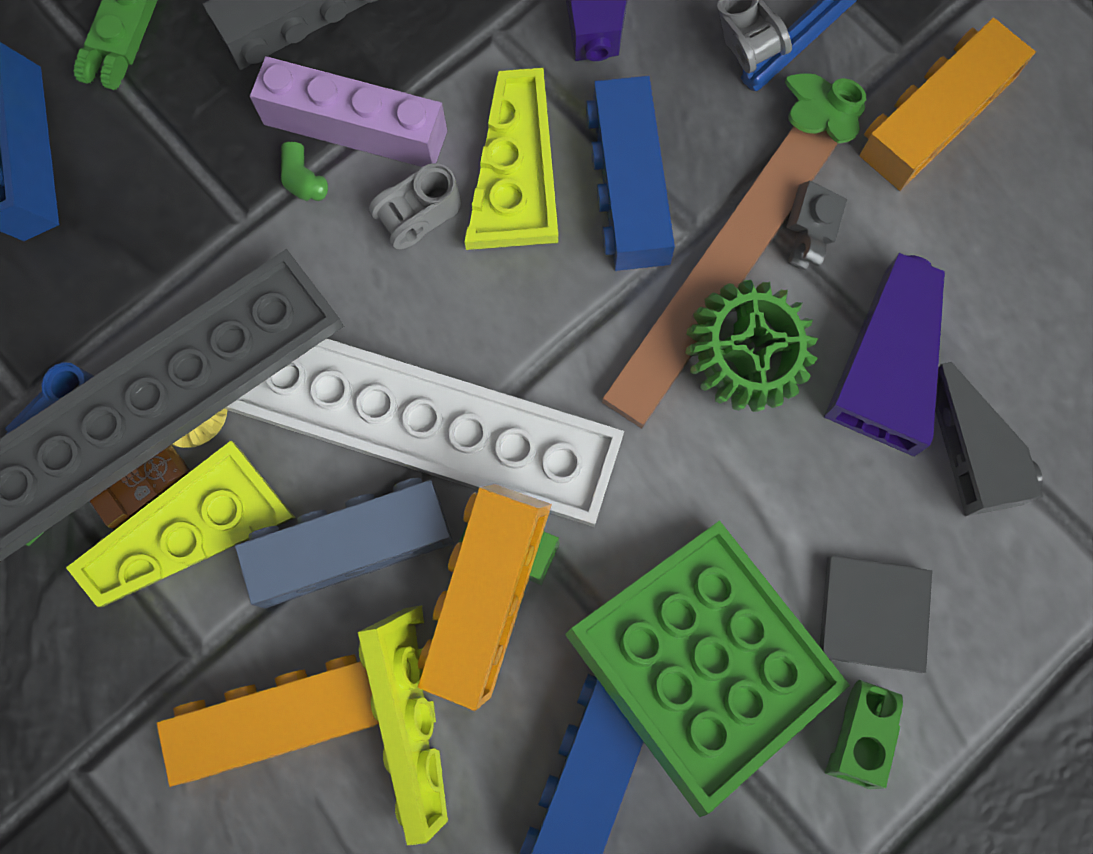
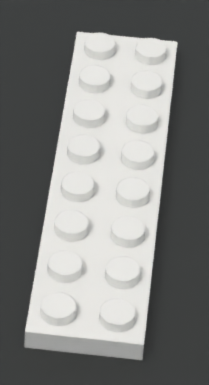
(440, 426)

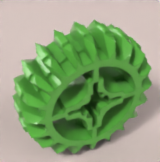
(752, 309)

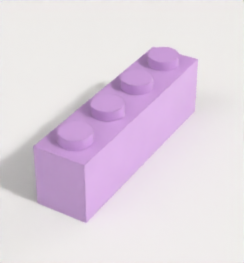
(349, 112)

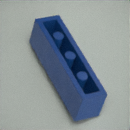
(26, 166)
(631, 174)
(592, 780)

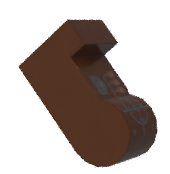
(139, 487)

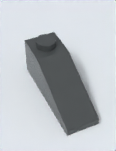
(985, 454)

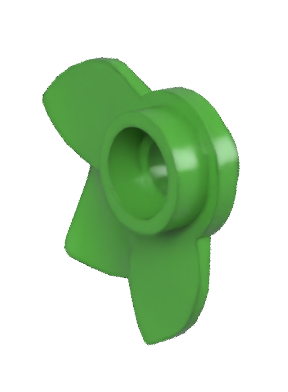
(826, 106)

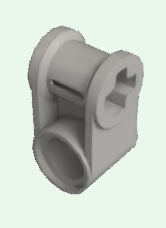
(752, 31)
(414, 207)

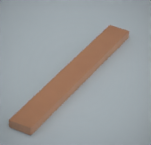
(726, 261)

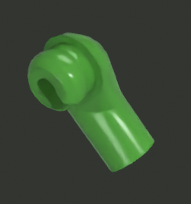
(297, 178)

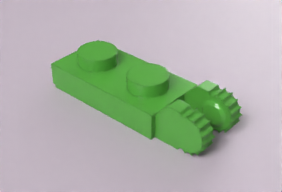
(115, 38)

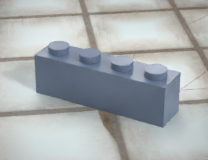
(344, 543)

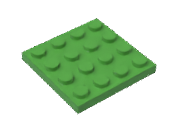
(708, 666)

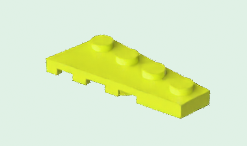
(515, 180)
(181, 527)
(405, 722)

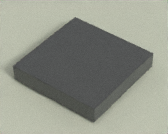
(876, 614)

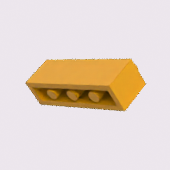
(945, 103)
(482, 595)
(266, 722)

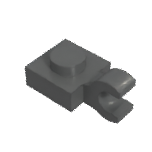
(816, 219)

